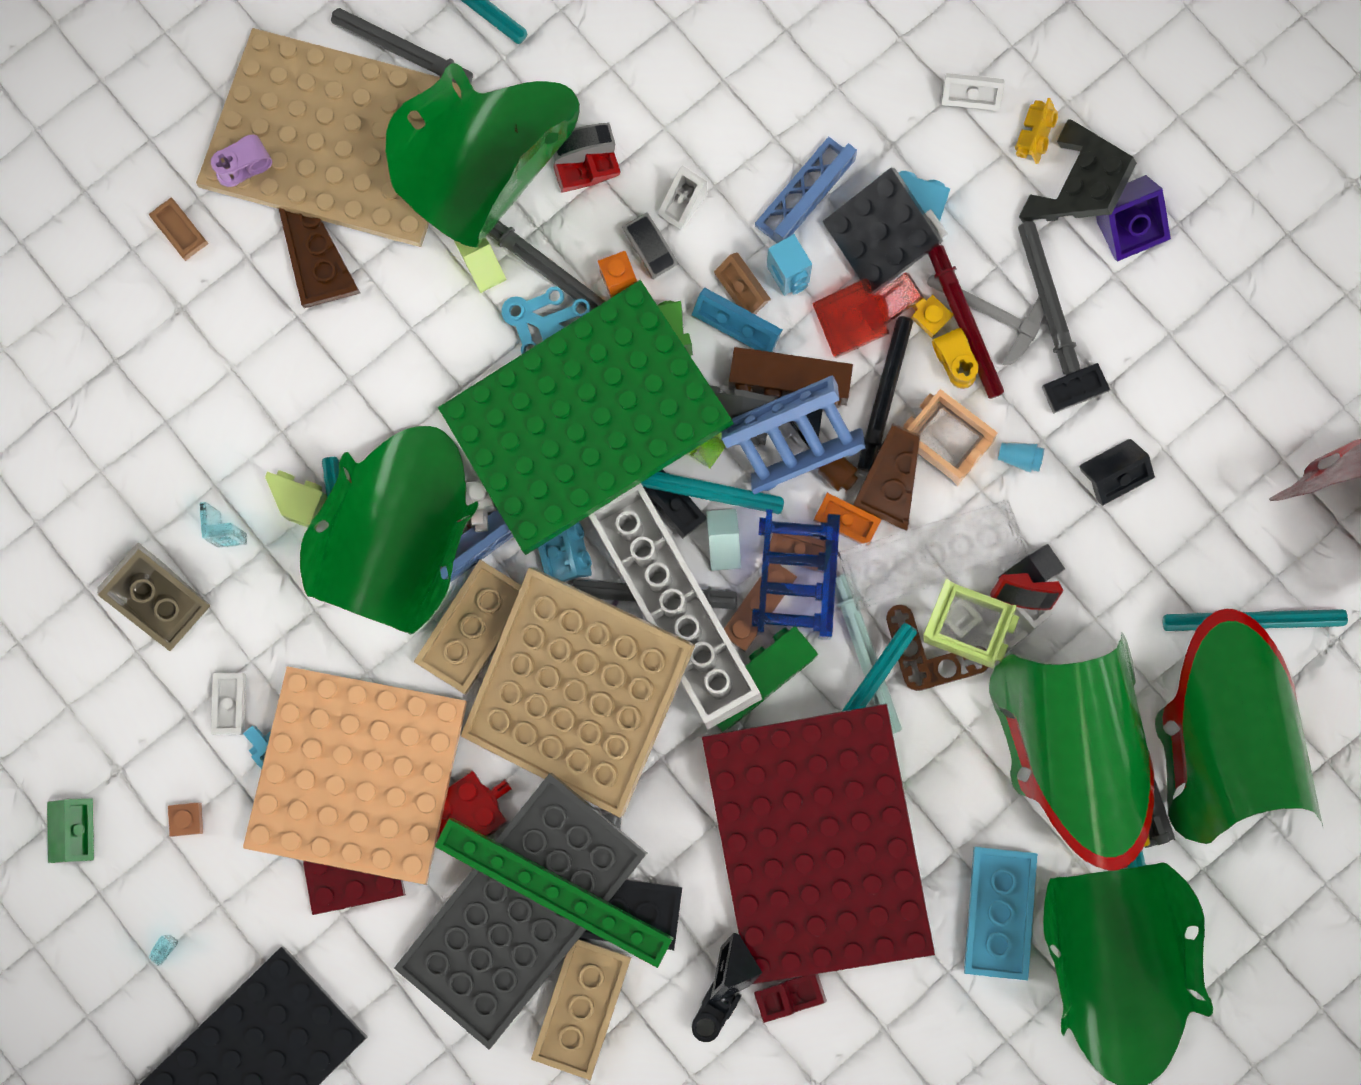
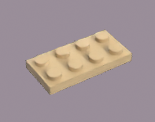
(470, 628)
(581, 1009)

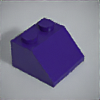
(1137, 219)

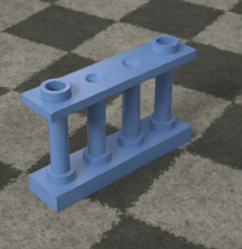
(793, 408)

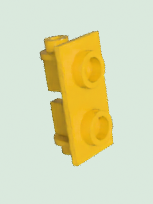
(1040, 118)

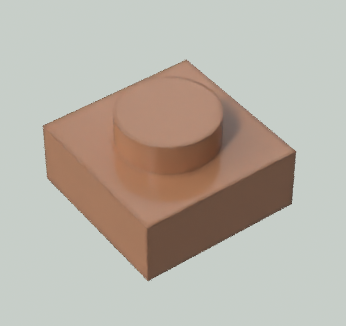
(185, 819)

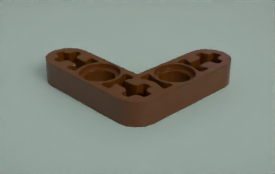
(928, 666)

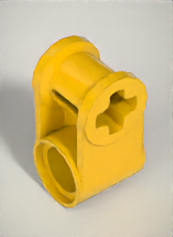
(955, 353)

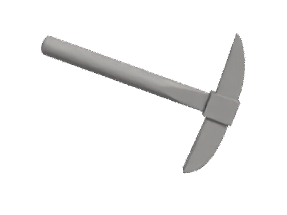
(1026, 328)

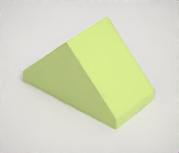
(482, 265)

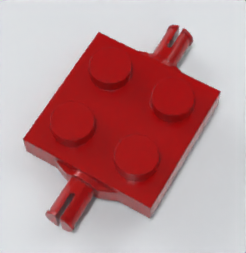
(475, 805)

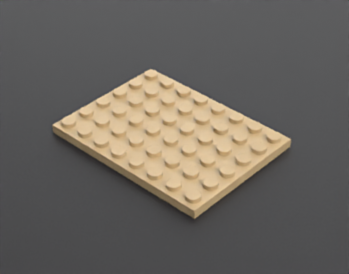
(325, 131)

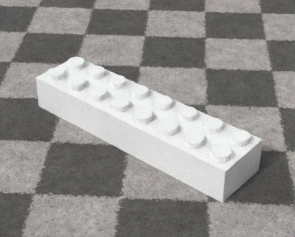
(675, 603)

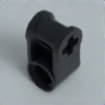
(716, 1011)

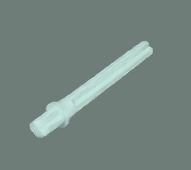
(863, 645)

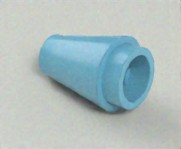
(1022, 455)

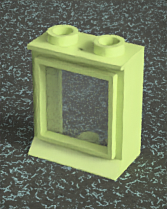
(970, 624)

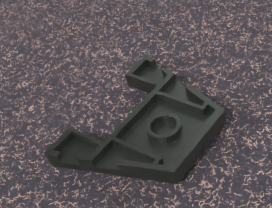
(1092, 183)

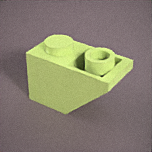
(294, 500)

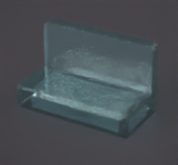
(217, 533)

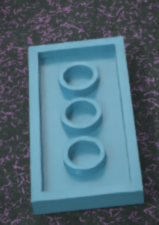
(1000, 913)

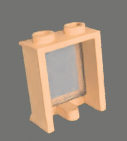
(950, 435)

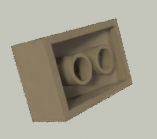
(152, 597)

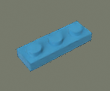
(736, 321)

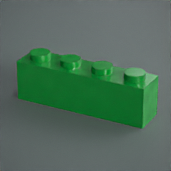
(775, 666)

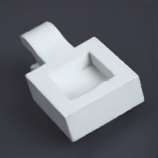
(476, 492)

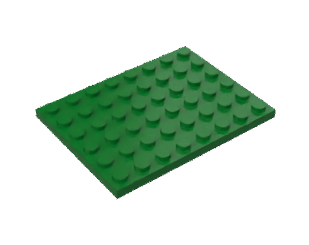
(584, 417)

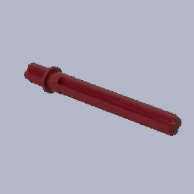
(949, 282)

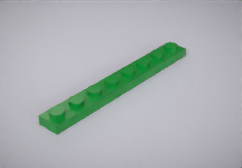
(554, 892)

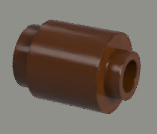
(839, 474)

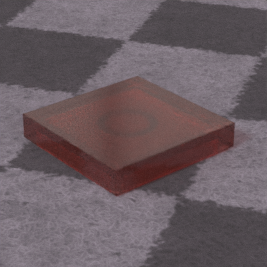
(851, 318)

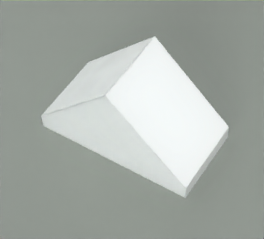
(683, 197)

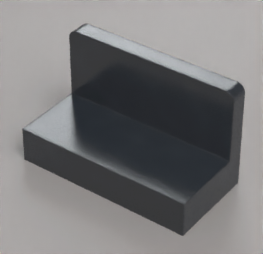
(1118, 471)

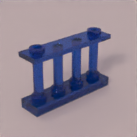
(824, 561)

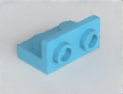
(566, 555)

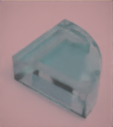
(162, 949)

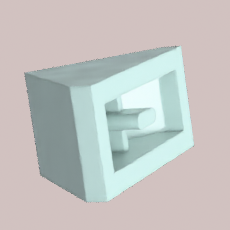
(723, 539)

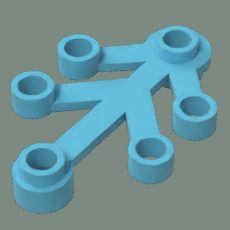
(548, 324)

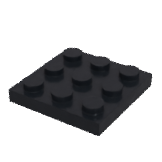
(882, 230)

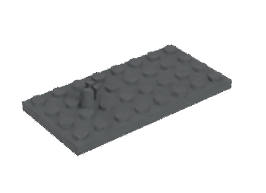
(497, 946)

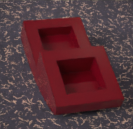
(790, 997)

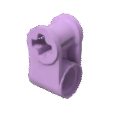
(244, 160)

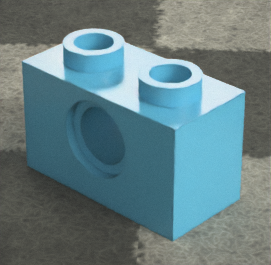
(789, 265)

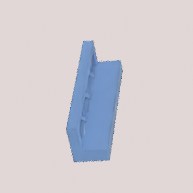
(812, 194)
(478, 545)

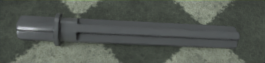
(393, 43)
(542, 264)
(1049, 298)
(621, 592)

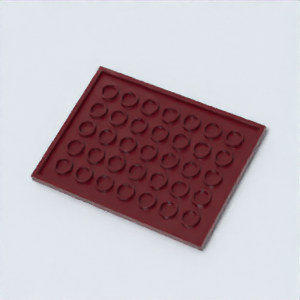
(819, 843)

